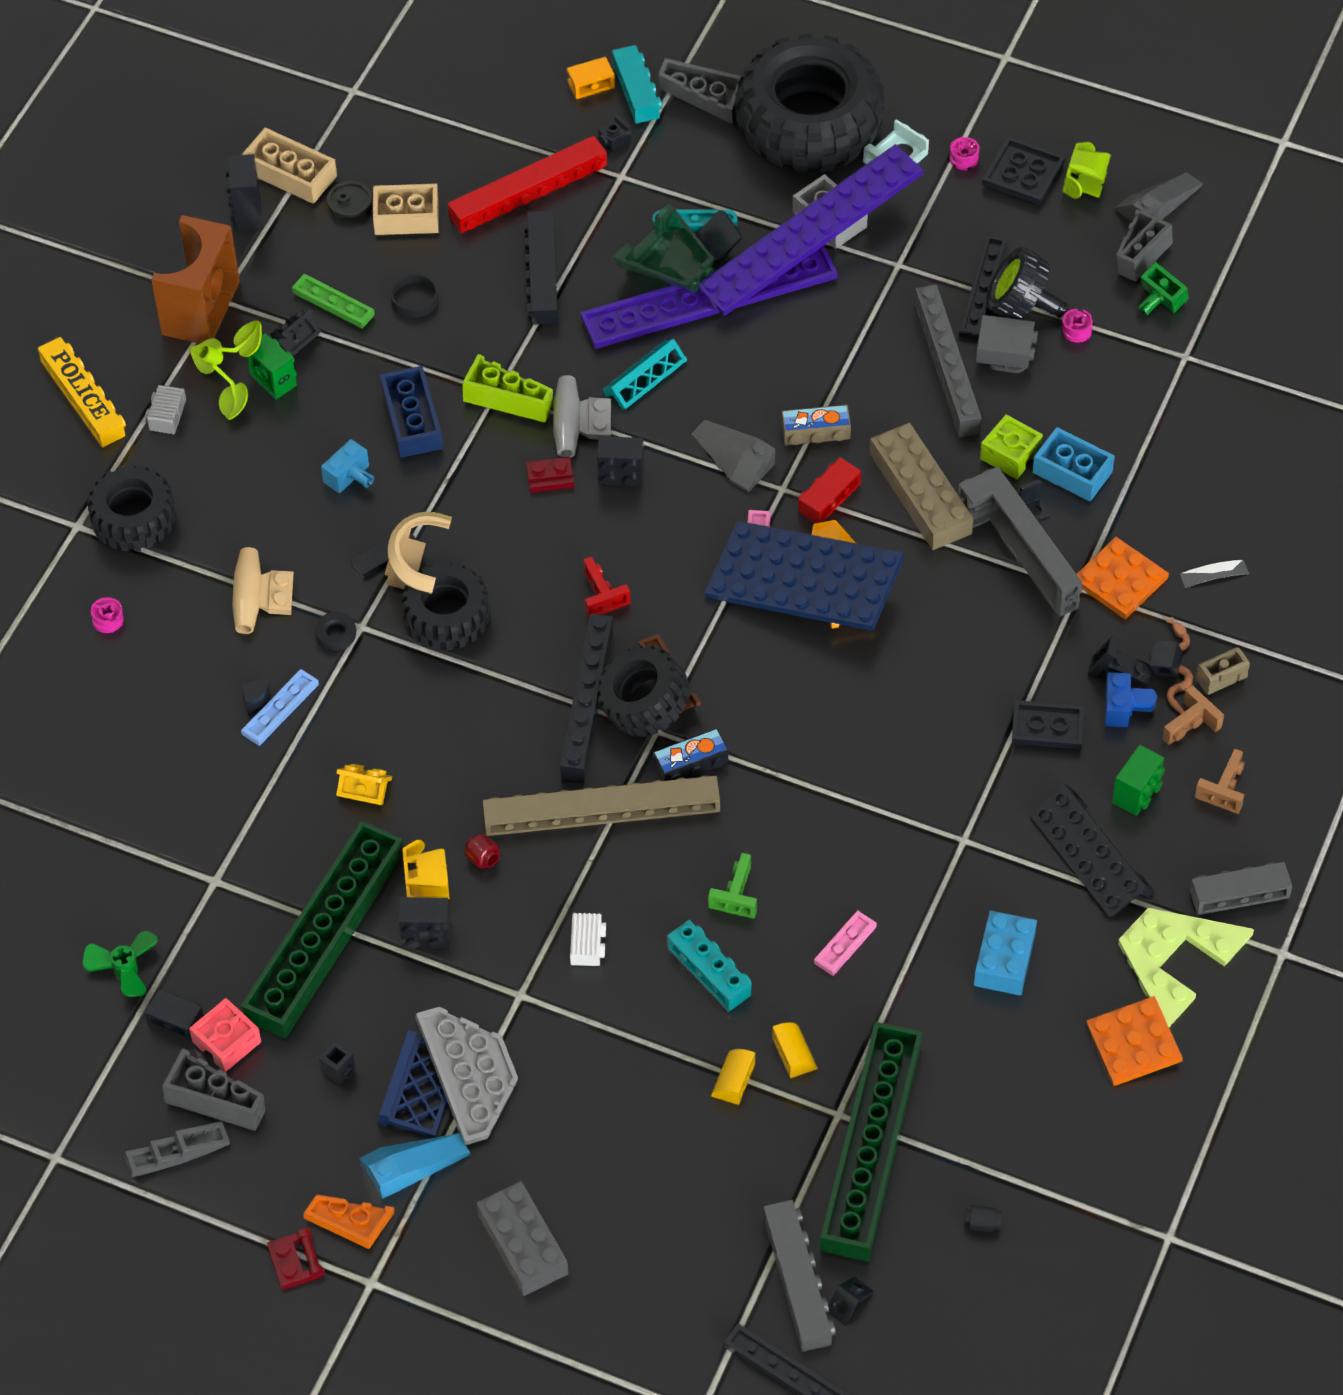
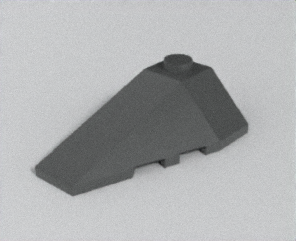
(1160, 198)
(739, 455)

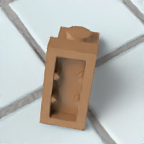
(1199, 711)
(1223, 792)

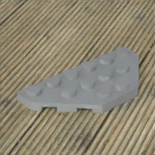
(471, 1070)

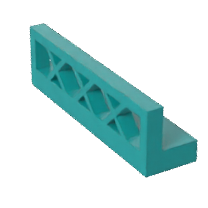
(638, 369)

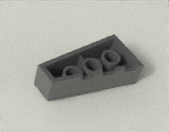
(701, 87)
(212, 1093)

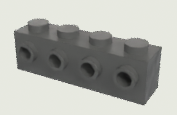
(1240, 888)

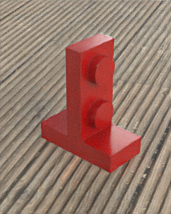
(606, 597)

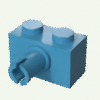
(346, 466)

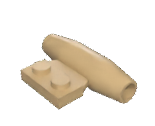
(254, 591)

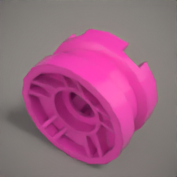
(964, 153)
(1077, 325)
(107, 615)

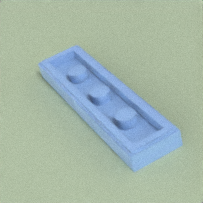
(279, 707)

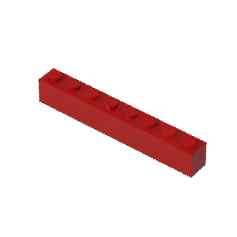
(527, 184)

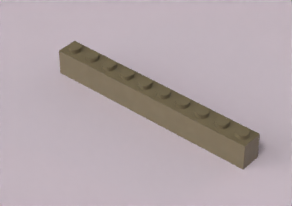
(601, 805)

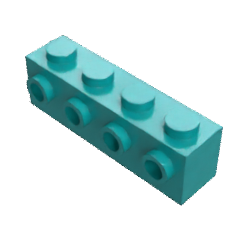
(636, 84)
(709, 965)

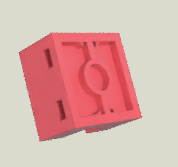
(225, 1034)

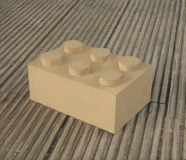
(405, 209)

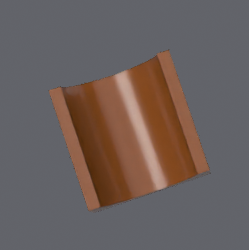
(197, 298)

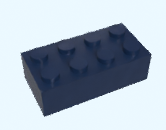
(411, 411)

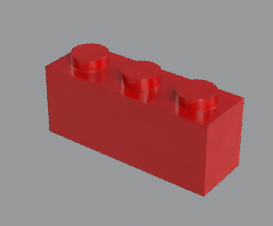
(829, 491)

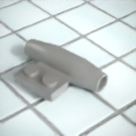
(574, 417)

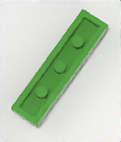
(333, 301)

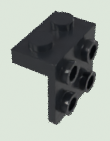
(719, 236)

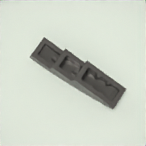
(175, 1150)

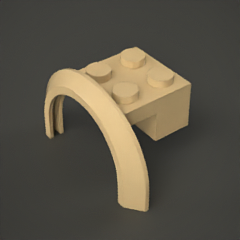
(406, 553)

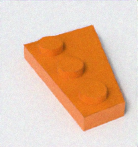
(352, 1221)

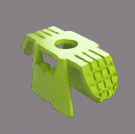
(1089, 167)

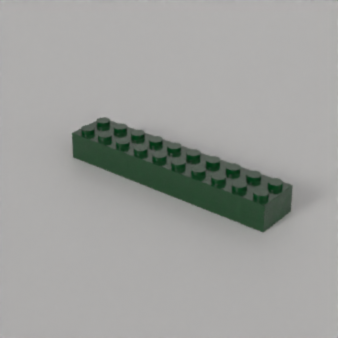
(322, 929)
(871, 1142)

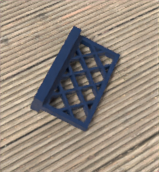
(398, 1085)

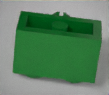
(1162, 289)

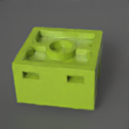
(1011, 446)

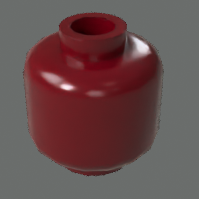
(482, 851)

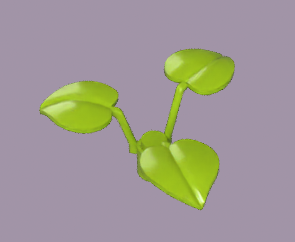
(209, 355)

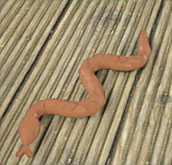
(1181, 632)

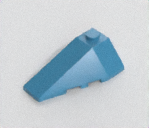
(403, 1164)

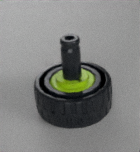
(1021, 285)

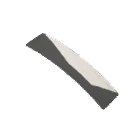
(1213, 571)

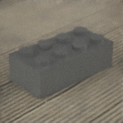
(522, 1238)

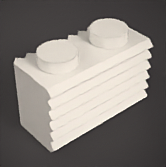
(586, 939)

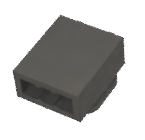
(1006, 343)

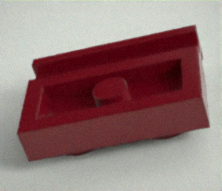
(550, 474)

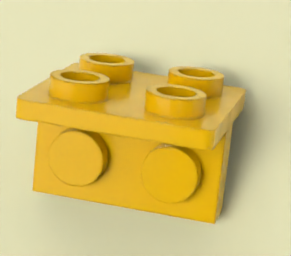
(362, 784)

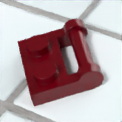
(287, 1261)

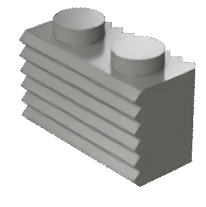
(165, 409)

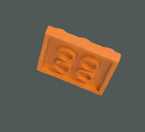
(1121, 577)
(1134, 1041)

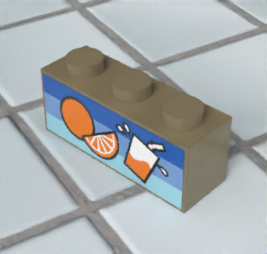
(816, 425)

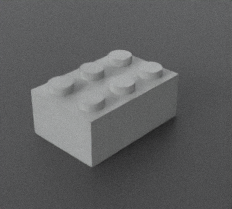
(812, 193)

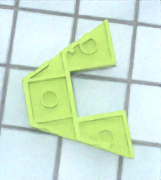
(1157, 937)

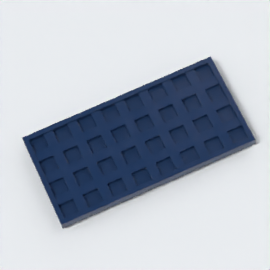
(804, 575)

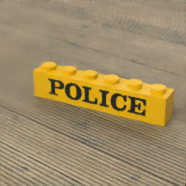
(82, 392)

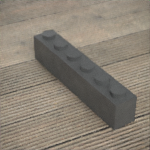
(797, 1275)

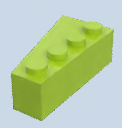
(506, 391)

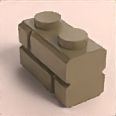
(1222, 670)

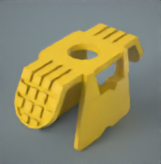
(430, 874)

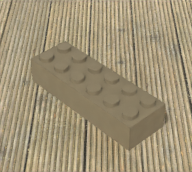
(921, 486)

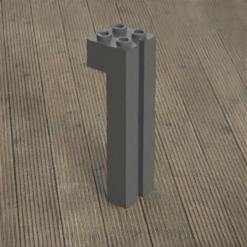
(995, 500)

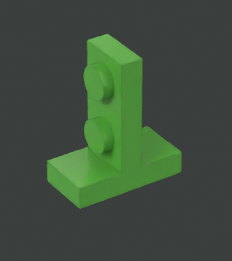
(732, 899)

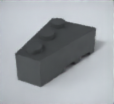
(1143, 245)

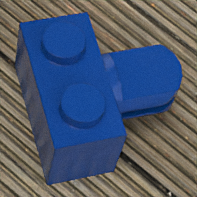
(1122, 699)

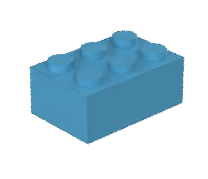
(1073, 464)
(1005, 953)

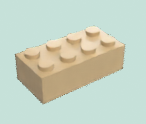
(292, 165)

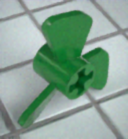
(98, 958)

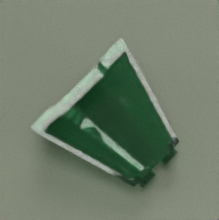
(669, 253)

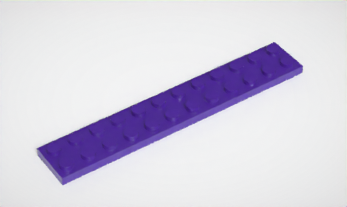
(809, 229)
(678, 305)

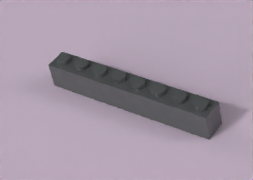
(948, 361)

